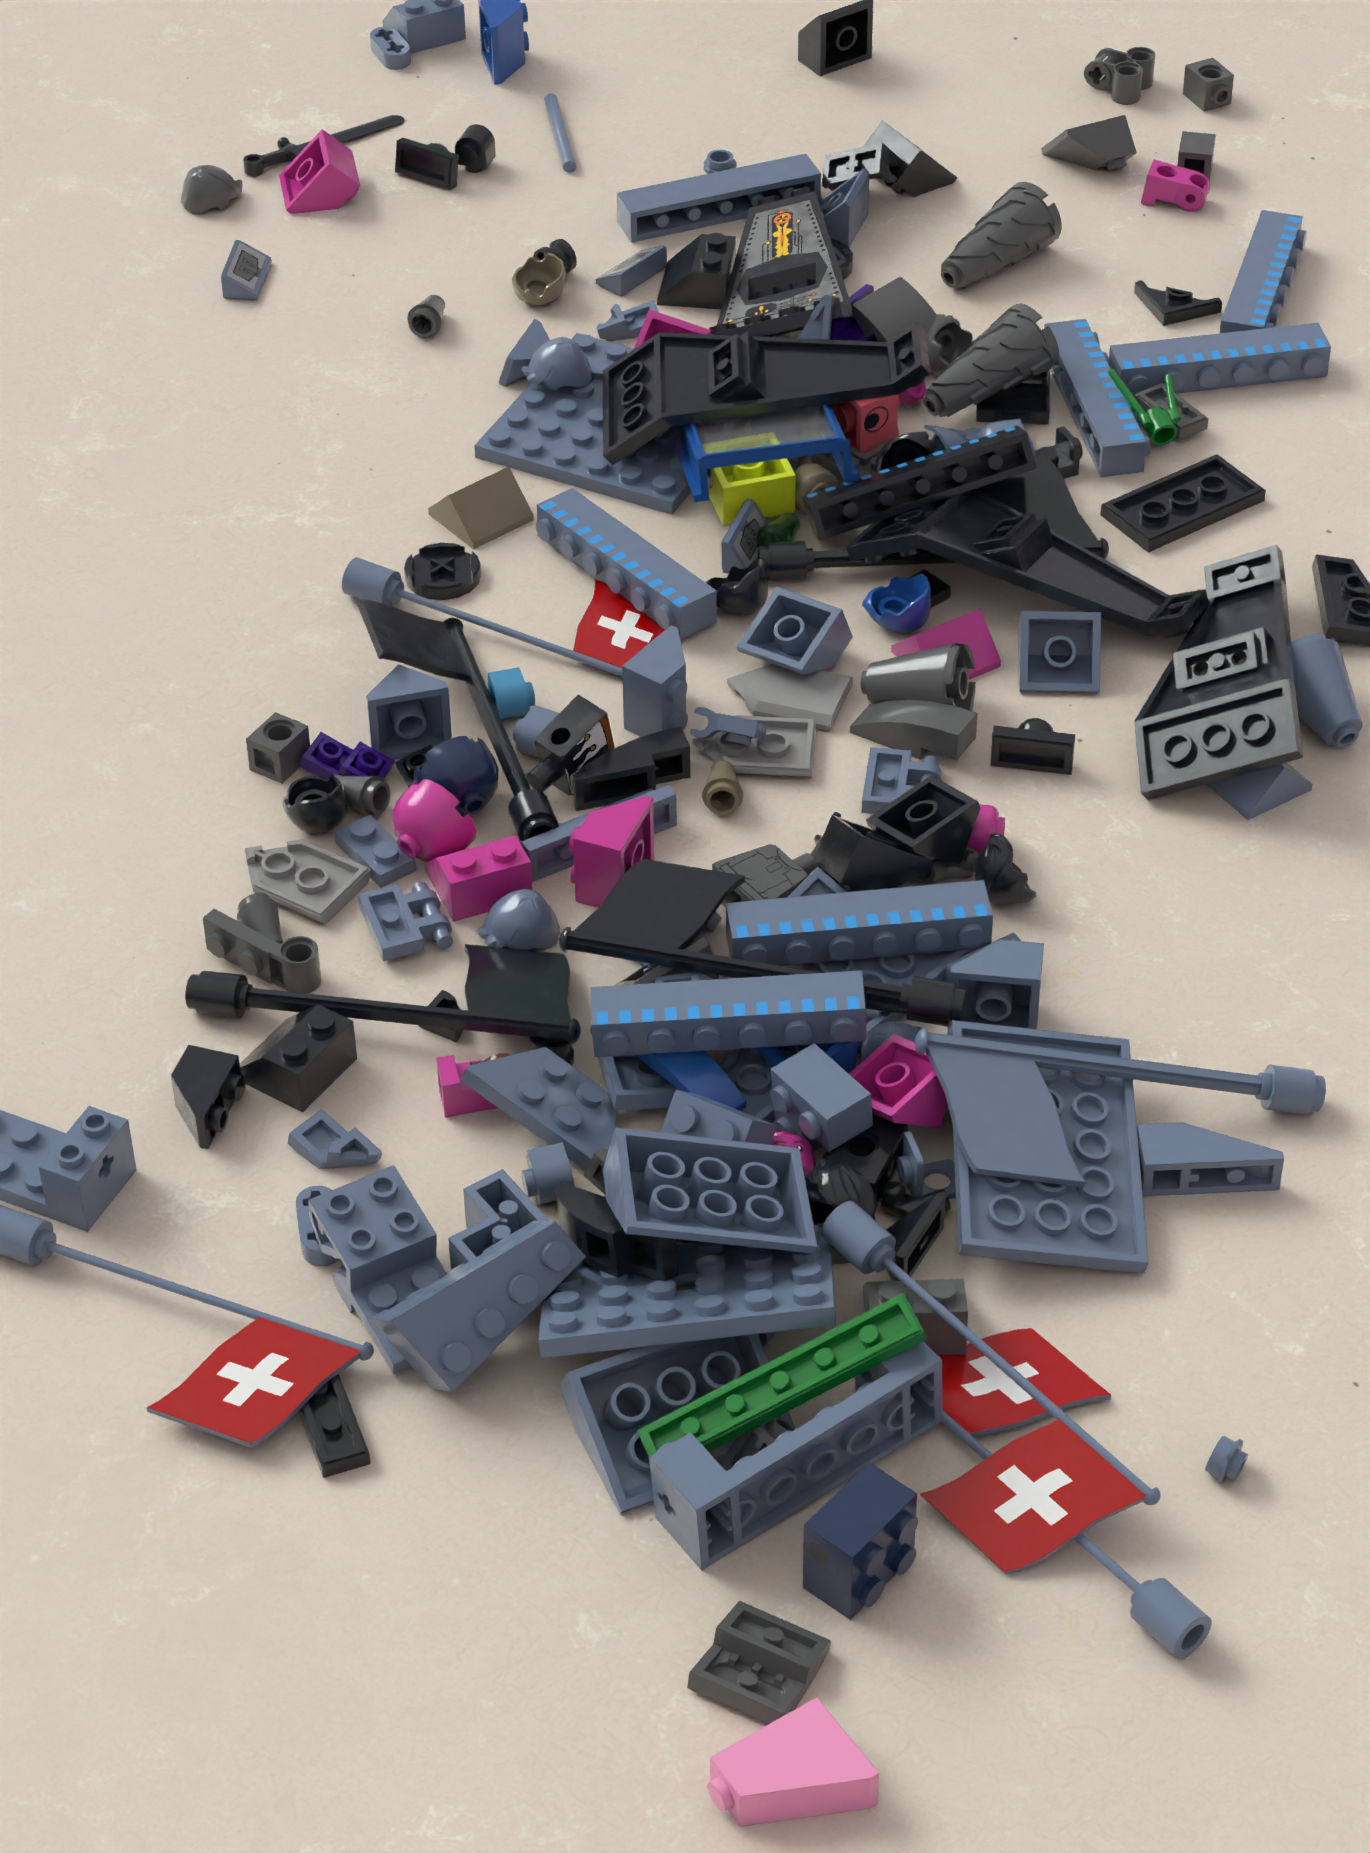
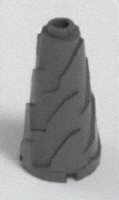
(1003, 236)
(995, 361)

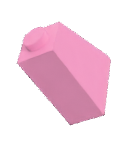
(793, 1771)

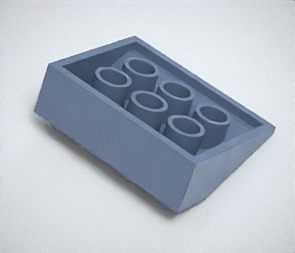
(709, 1190)
(639, 1387)

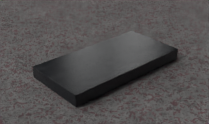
(1182, 503)

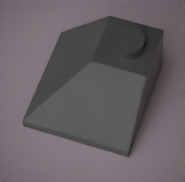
(1094, 144)

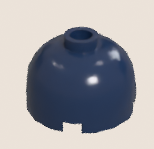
(464, 770)

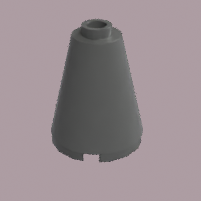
(925, 675)

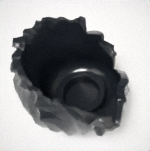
(832, 1186)

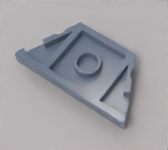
(548, 1100)

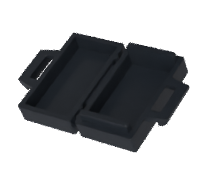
(1025, 401)

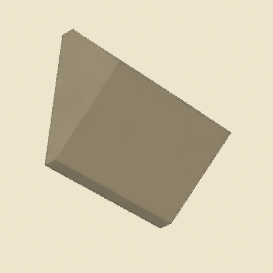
(484, 509)

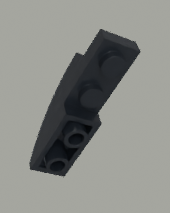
(603, 1241)

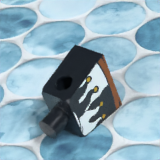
(570, 743)

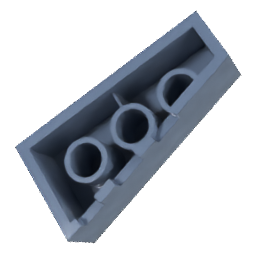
(478, 1304)

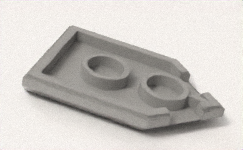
(788, 694)
(784, 752)
(306, 878)

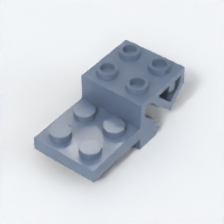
(383, 1247)

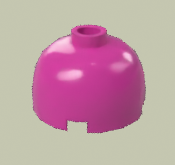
(429, 823)

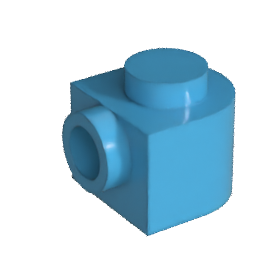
(510, 693)

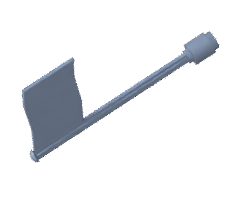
(1011, 1120)

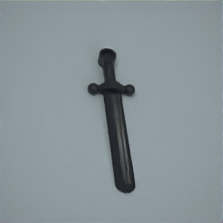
(255, 164)

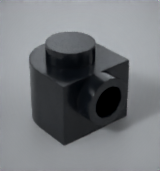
(476, 148)

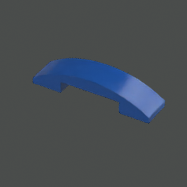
(695, 1074)

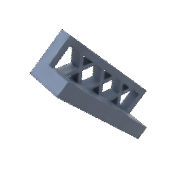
(551, 851)

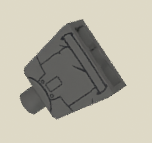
(766, 872)

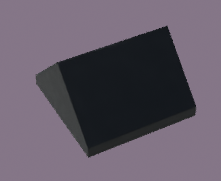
(929, 820)

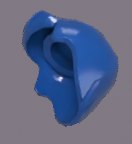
(900, 605)

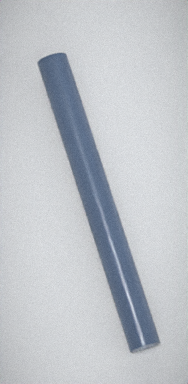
(560, 133)

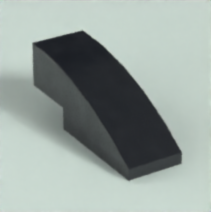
(633, 769)

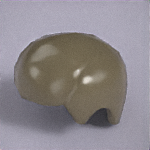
(540, 280)

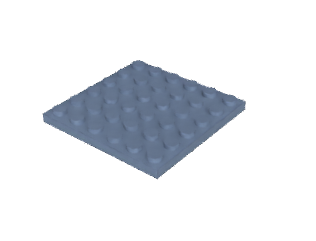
(562, 440)

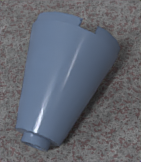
(1325, 690)

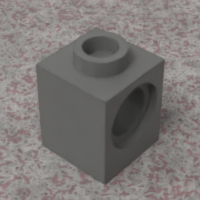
(1208, 84)
(277, 747)

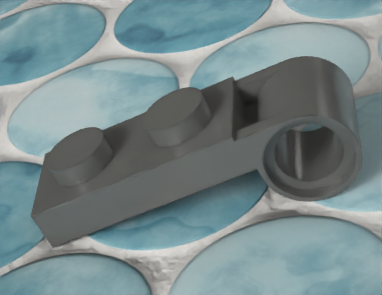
(288, 965)

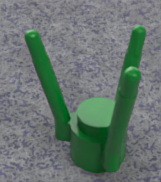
(1156, 421)

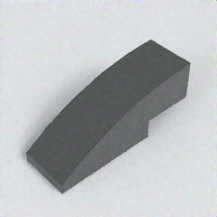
(918, 727)

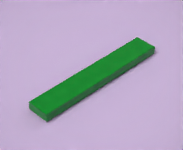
(791, 1378)

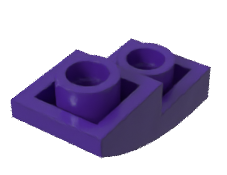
(331, 757)

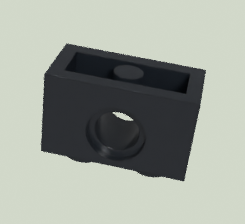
(872, 1153)

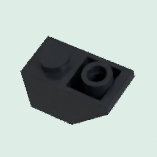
(205, 1090)

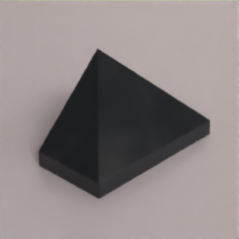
(917, 1233)

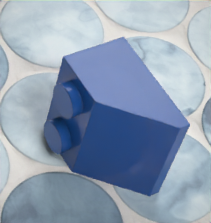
(503, 36)

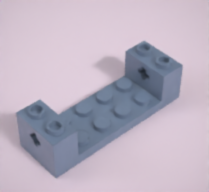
(68, 1173)
(722, 1510)

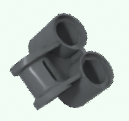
(1124, 73)

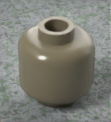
(811, 479)

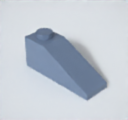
(1201, 1161)

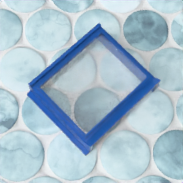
(761, 439)

